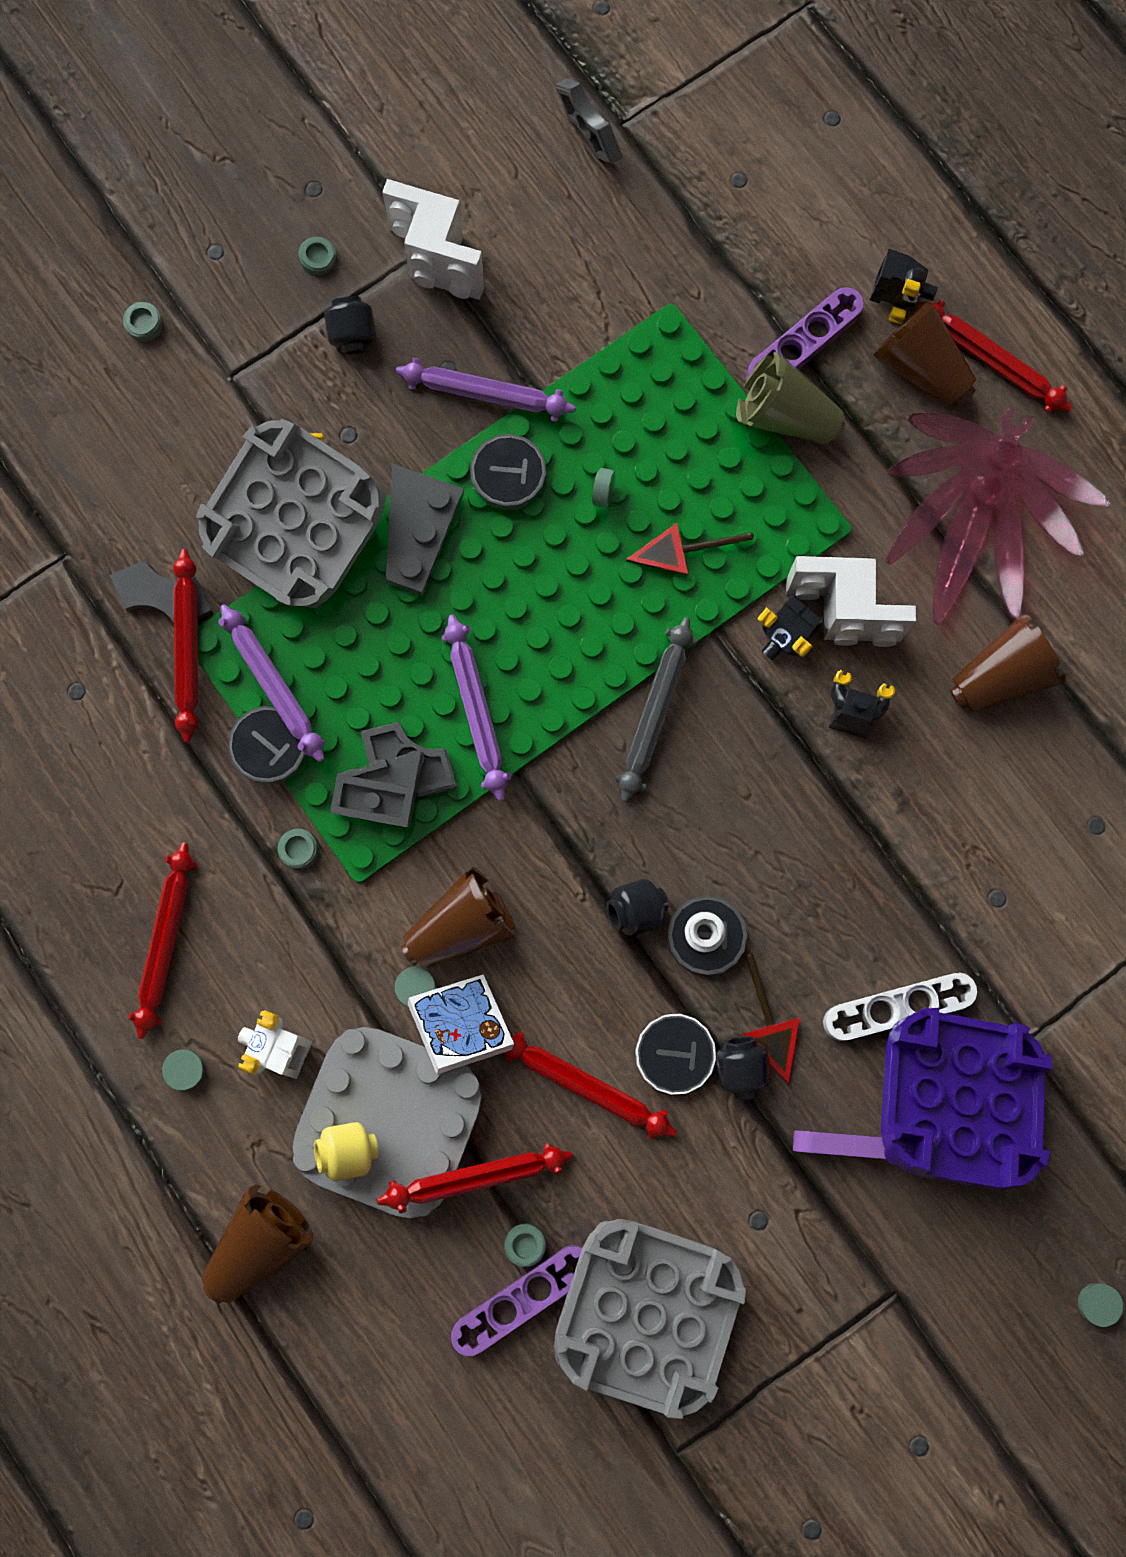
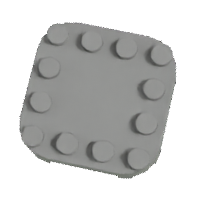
(291, 514)
(396, 1095)
(648, 1317)

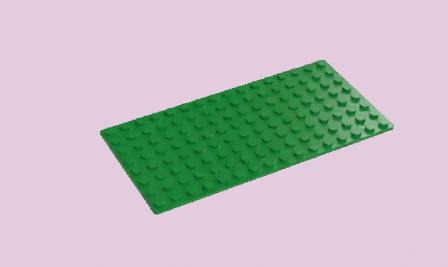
(542, 586)

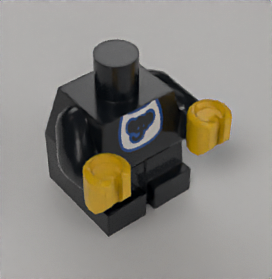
(901, 284)
(789, 629)
(857, 710)

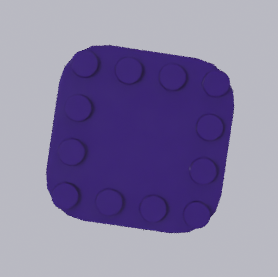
(964, 1100)

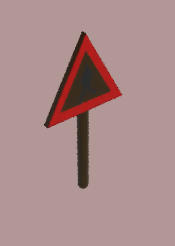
(668, 553)
(778, 1037)

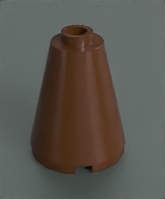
(928, 357)
(1008, 668)
(459, 923)
(255, 1244)

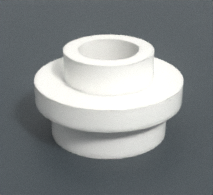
(716, 926)

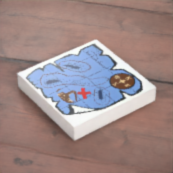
(460, 1024)

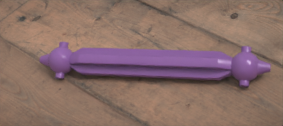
(485, 389)
(272, 683)
(476, 707)

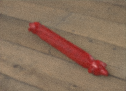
(1003, 361)
(185, 645)
(162, 941)
(590, 1087)
(474, 1178)

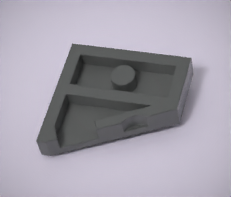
(380, 791)

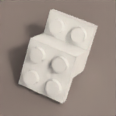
(433, 240)
(849, 600)

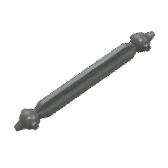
(655, 709)

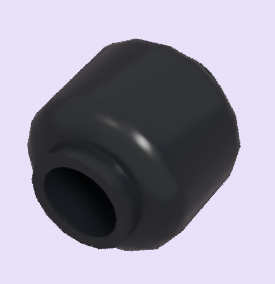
(350, 324)
(637, 907)
(743, 1067)

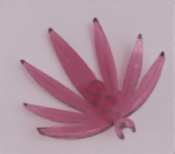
(989, 477)

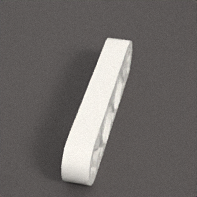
(899, 1005)

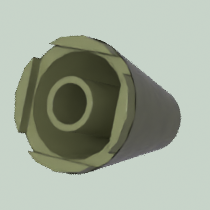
(788, 403)

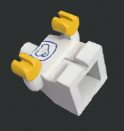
(272, 1048)

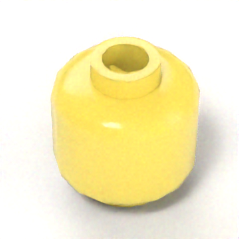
(345, 1151)

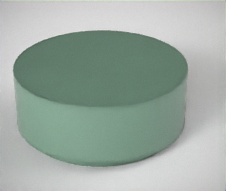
(317, 256)
(143, 321)
(603, 488)
(298, 848)
(412, 983)
(183, 1070)
(525, 1245)
(1100, 1304)

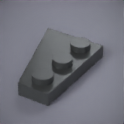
(418, 526)

